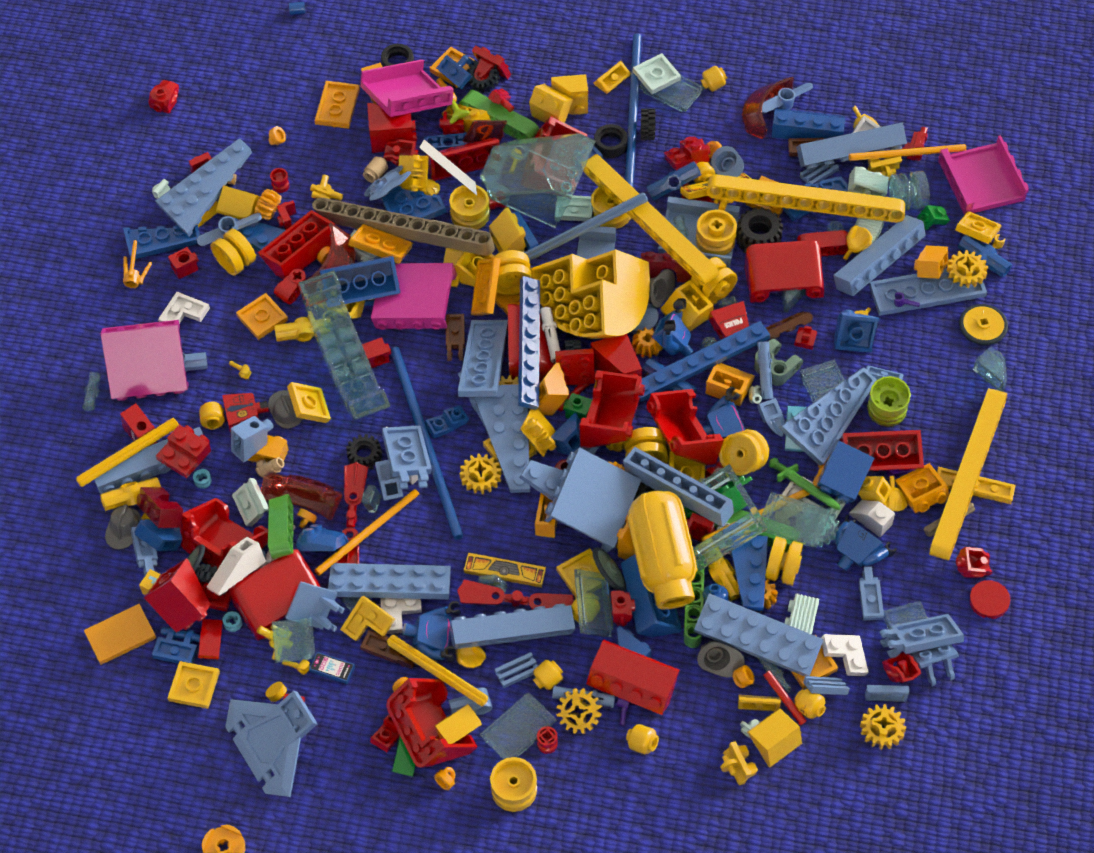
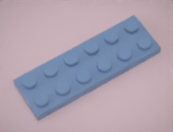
(926, 291)
(483, 358)
(390, 581)
(758, 635)

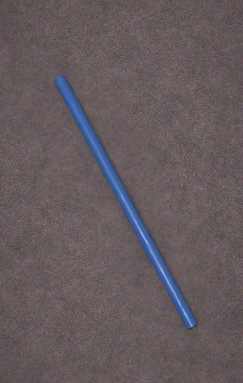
(633, 110)
(418, 420)

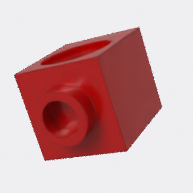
(183, 262)
(377, 352)

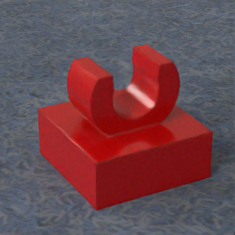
(805, 337)

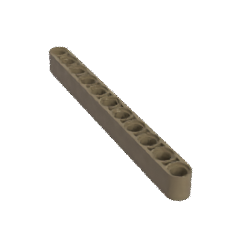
(406, 226)

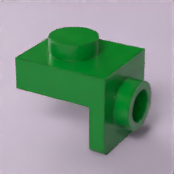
(933, 215)

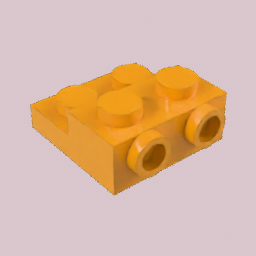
(923, 488)

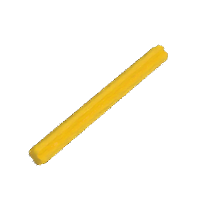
(126, 452)
(437, 670)

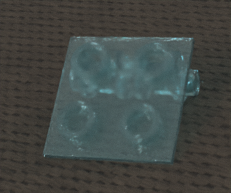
(293, 640)

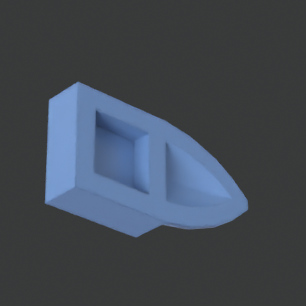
(772, 415)

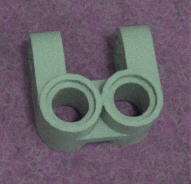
(786, 369)

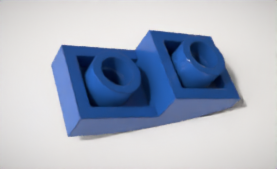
(449, 421)

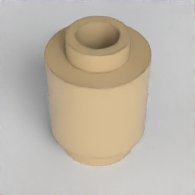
(375, 169)

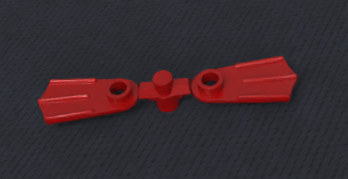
(354, 483)
(479, 593)

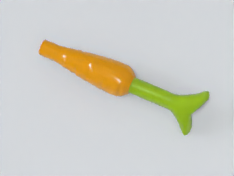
(458, 113)

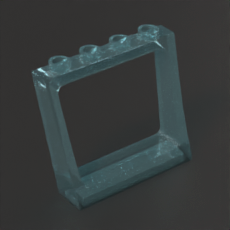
(734, 534)

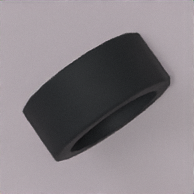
(396, 50)
(611, 130)

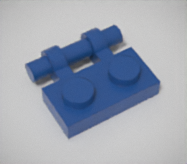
(175, 651)

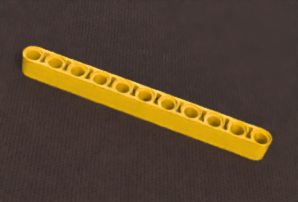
(806, 198)
(652, 221)
(968, 474)

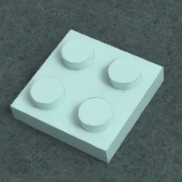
(656, 73)

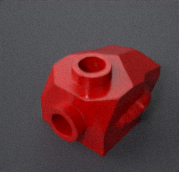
(164, 96)
(399, 147)
(973, 562)
(622, 607)
(904, 671)

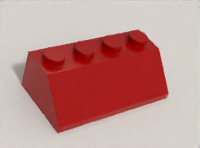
(466, 157)
(297, 244)
(889, 448)
(633, 677)

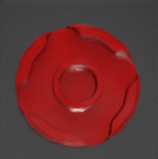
(989, 599)

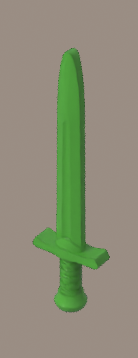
(791, 474)

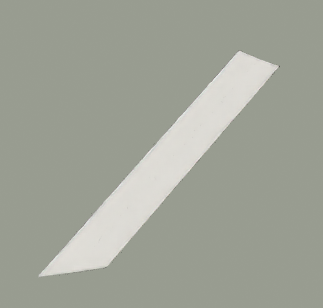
(449, 166)

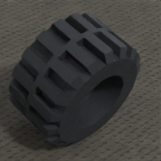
(758, 220)

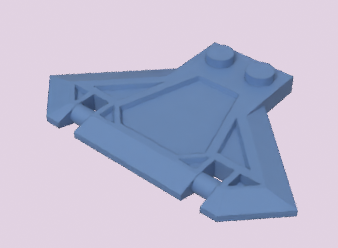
(271, 738)

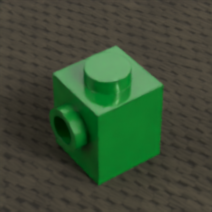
(578, 405)

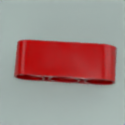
(829, 242)

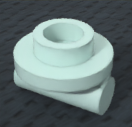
(160, 189)
(746, 727)

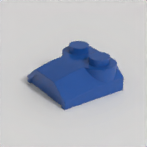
(855, 331)
(319, 539)

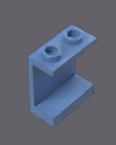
(596, 242)

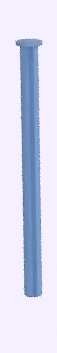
(586, 226)

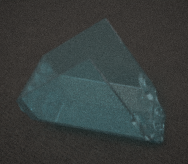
(537, 174)

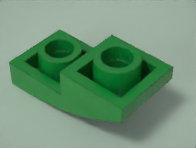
(403, 762)

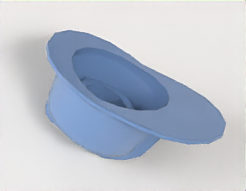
(727, 162)

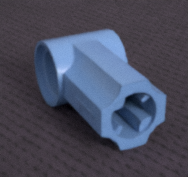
(195, 361)
(458, 703)

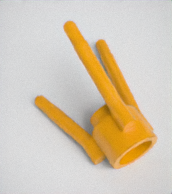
(131, 276)

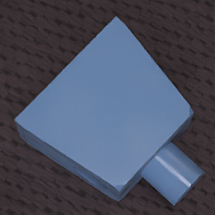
(249, 437)

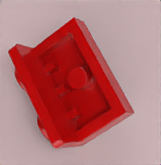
(699, 527)

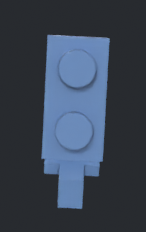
(145, 554)
(870, 596)

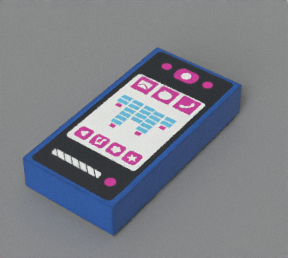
(332, 668)

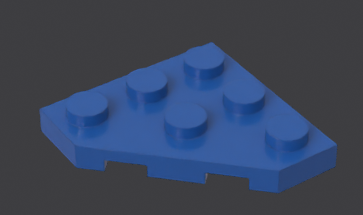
(413, 203)

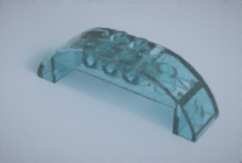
(341, 346)

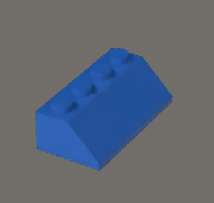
(806, 124)
(367, 279)
(648, 618)

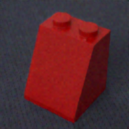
(387, 128)
(616, 356)
(179, 597)

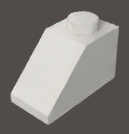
(873, 516)

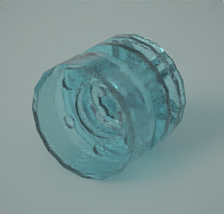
(911, 190)

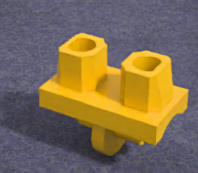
(886, 167)
(735, 763)

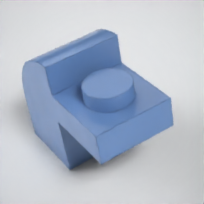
(388, 485)

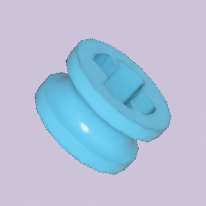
(199, 475)
(236, 617)

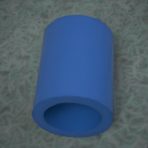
(297, 8)

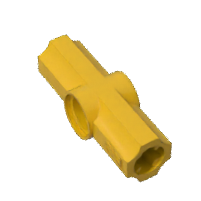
(299, 330)
(126, 494)
(723, 574)

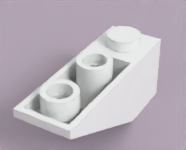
(238, 563)

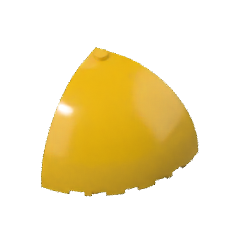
(596, 294)

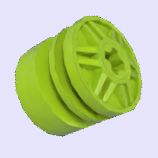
(888, 401)

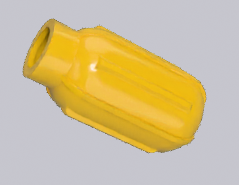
(663, 548)

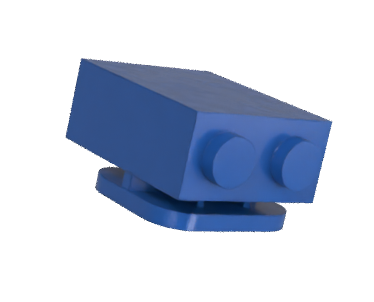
(844, 472)

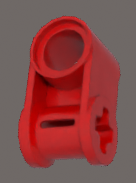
(287, 289)

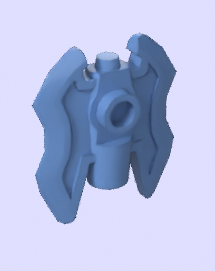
(382, 186)

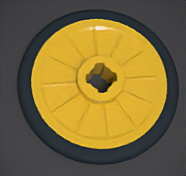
(988, 334)

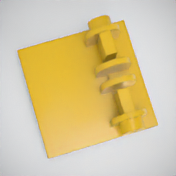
(419, 172)
(538, 431)

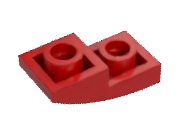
(210, 639)
(386, 735)

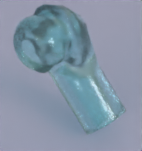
(493, 580)

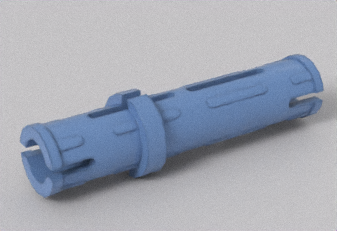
(765, 370)
(608, 700)

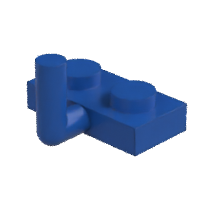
(454, 70)

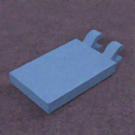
(407, 454)
(921, 635)

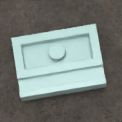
(578, 209)
(250, 502)

